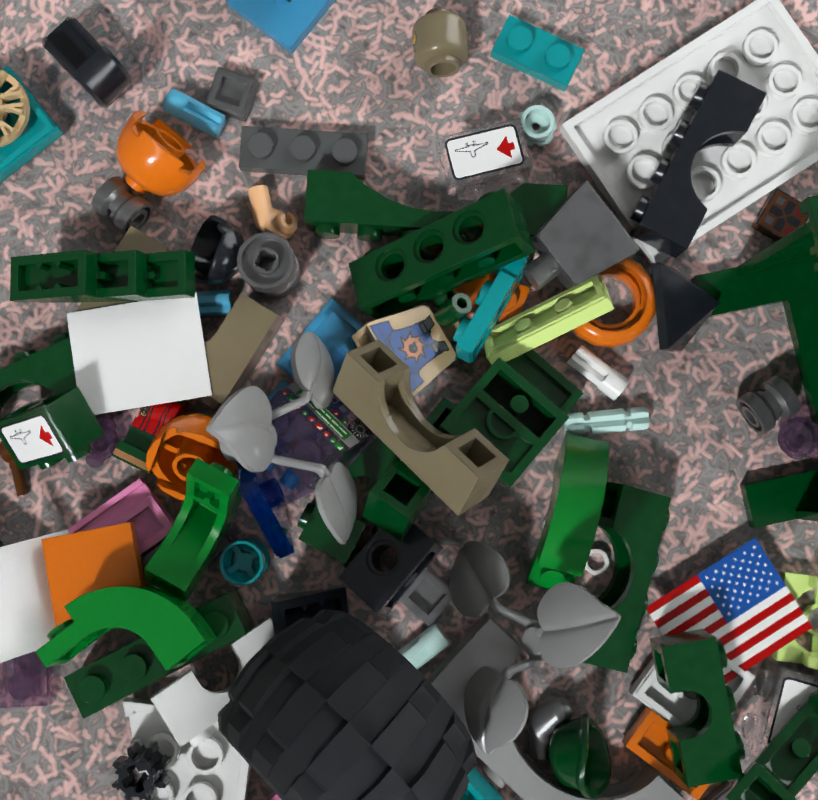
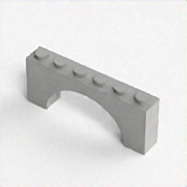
(495, 647)

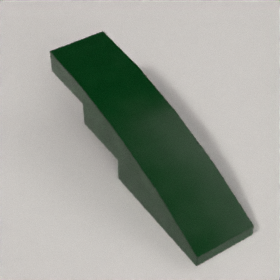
(102, 276)

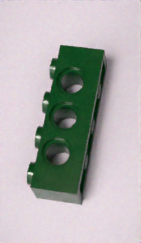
(503, 241)

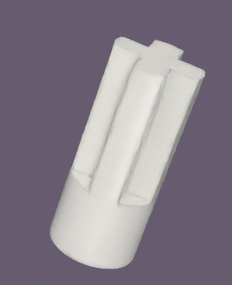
(598, 372)

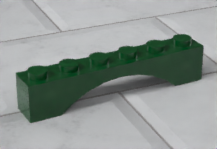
(344, 204)

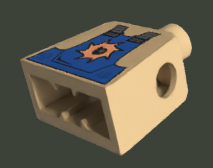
(415, 340)

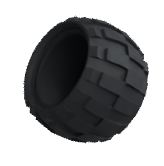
(344, 718)

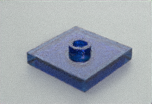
(268, 507)

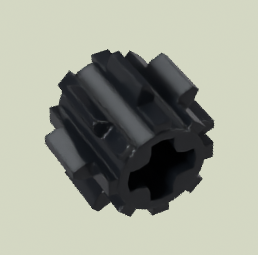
(141, 784)

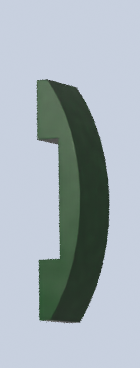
(785, 761)

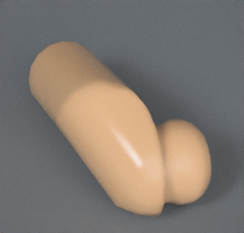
(268, 218)

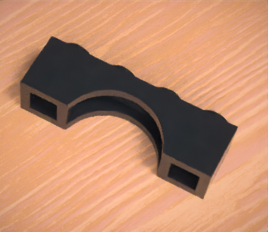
(719, 118)

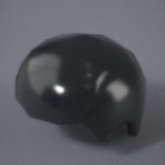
(216, 250)

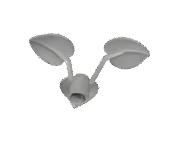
(250, 438)
(568, 633)

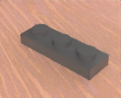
(299, 150)

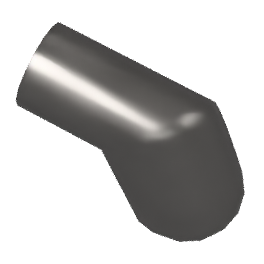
(542, 723)

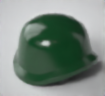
(581, 756)

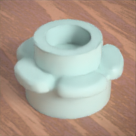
(544, 118)

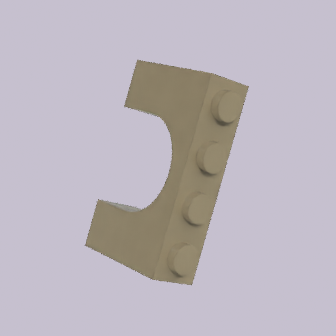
(237, 343)

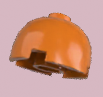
(155, 157)
(178, 447)

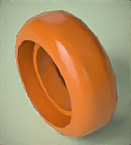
(640, 317)

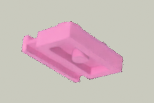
(132, 504)

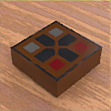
(779, 216)

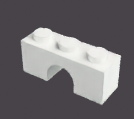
(192, 709)

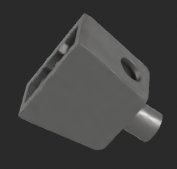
(578, 241)

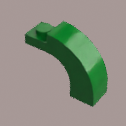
(572, 512)
(197, 531)
(159, 617)

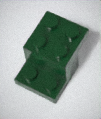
(516, 409)

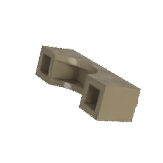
(378, 391)

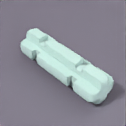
(607, 421)

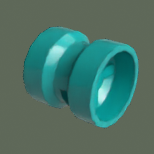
(238, 566)

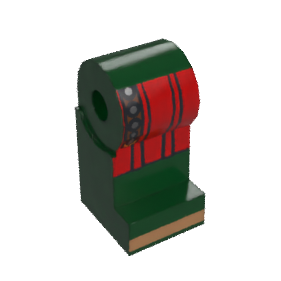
(143, 431)

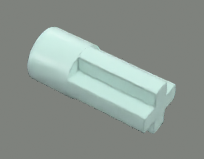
(425, 646)

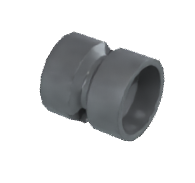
(269, 265)

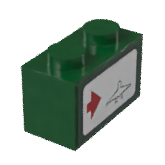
(50, 430)

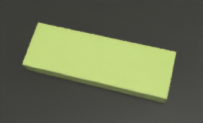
(549, 320)

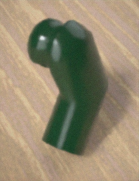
(451, 307)

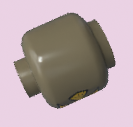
(440, 42)

